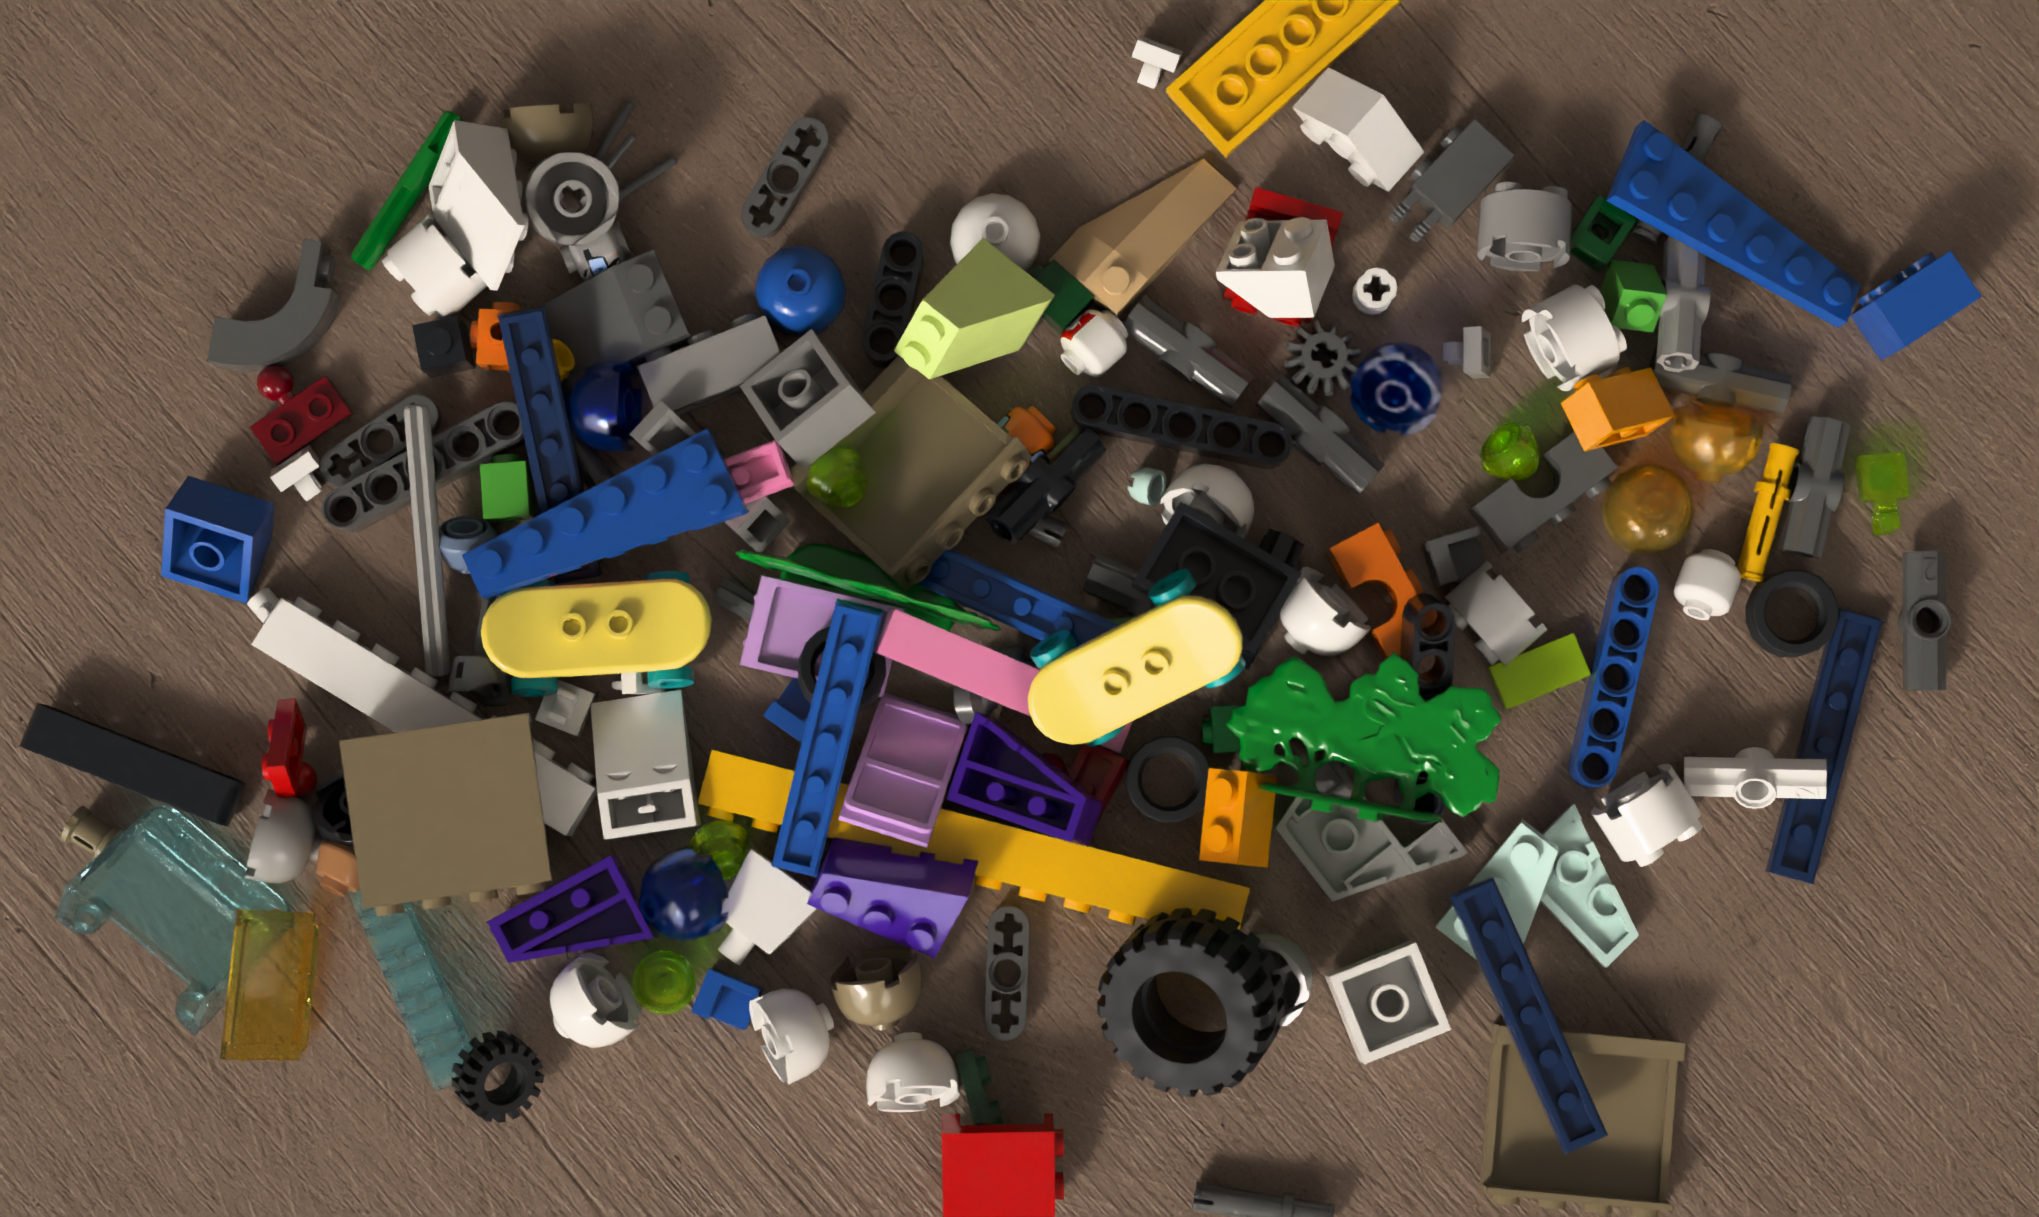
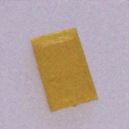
(270, 985)

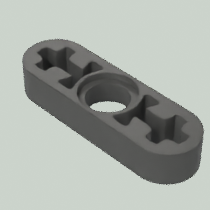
(793, 143)
(362, 436)
(1017, 1007)

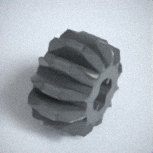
(1312, 369)

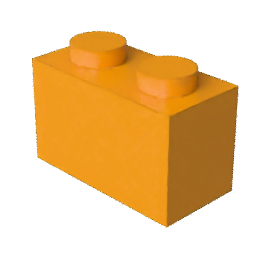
(1616, 407)
(1237, 818)

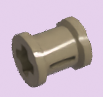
(89, 832)

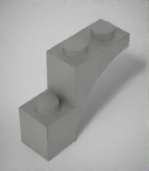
(665, 429)

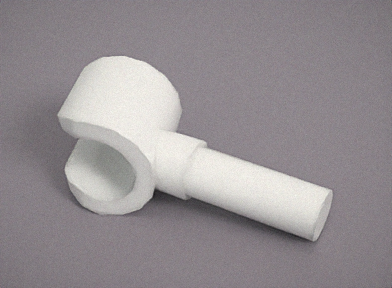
(263, 603)

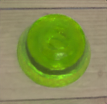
(1510, 452)
(837, 478)
(725, 843)
(651, 989)

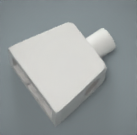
(763, 908)

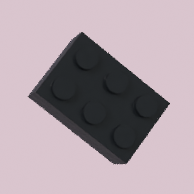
(1225, 570)

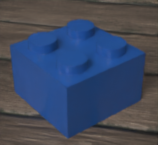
(1923, 299)

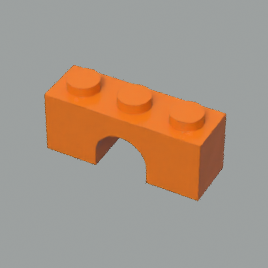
(1373, 559)

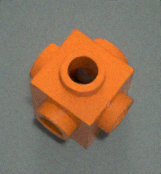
(486, 337)

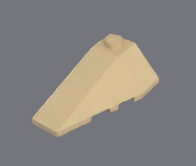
(1137, 240)

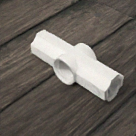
(1755, 777)

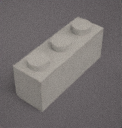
(710, 365)

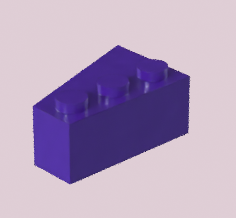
(1018, 784)
(892, 892)
(577, 914)

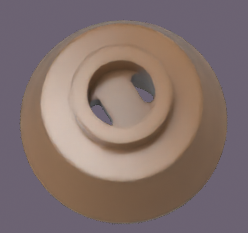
(337, 868)

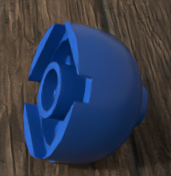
(800, 290)

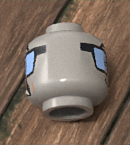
(597, 255)

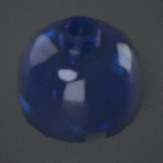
(1397, 388)
(605, 405)
(684, 895)

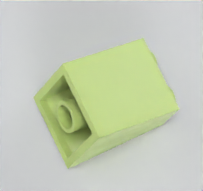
(973, 314)

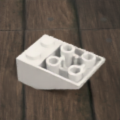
(479, 198)
(643, 765)

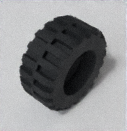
(1159, 1043)

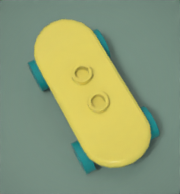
(598, 631)
(1135, 667)

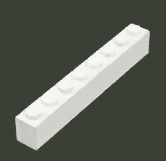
(401, 699)

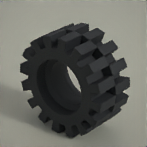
(482, 1061)

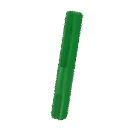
(404, 195)

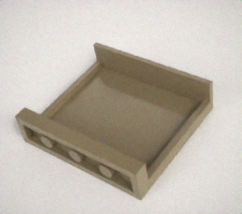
(927, 469)
(446, 813)
(1635, 1097)

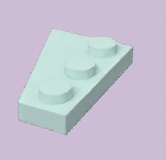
(1521, 874)
(1582, 892)

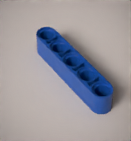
(1629, 661)

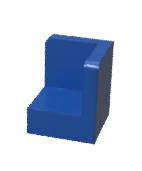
(790, 711)
(726, 998)

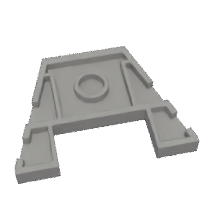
(1356, 853)

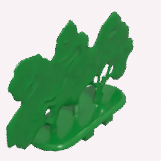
(859, 576)
(1378, 732)

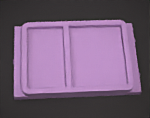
(787, 617)
(904, 770)

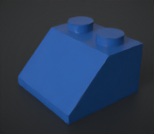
(216, 538)

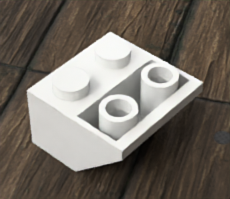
(1279, 265)

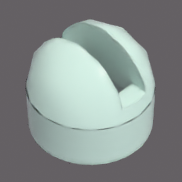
(1148, 485)

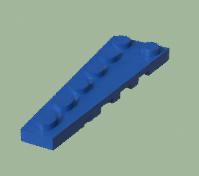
(1706, 213)
(641, 506)

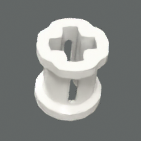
(1384, 282)

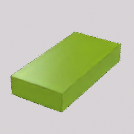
(1539, 671)

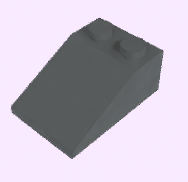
(618, 315)

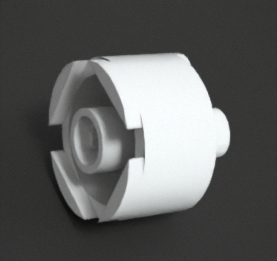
(434, 269)
(1573, 335)
(1648, 815)

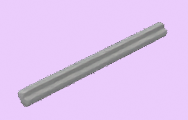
(427, 539)

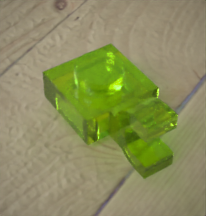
(1883, 482)

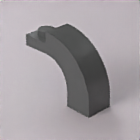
(290, 331)

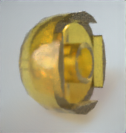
(1714, 441)
(1647, 509)

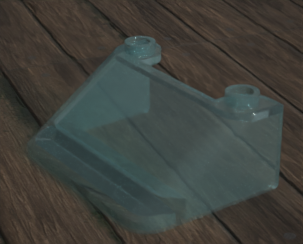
(175, 899)

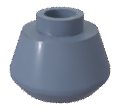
(461, 536)

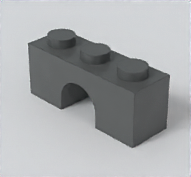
(1512, 516)

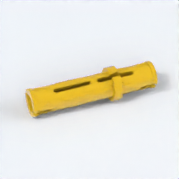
(1766, 511)

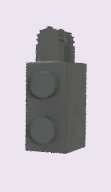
(1455, 178)

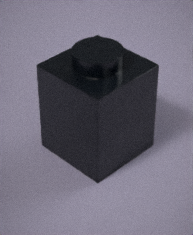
(443, 346)

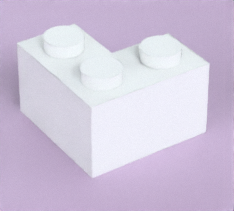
(1359, 128)

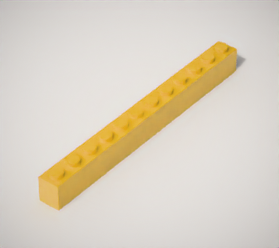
(1003, 852)

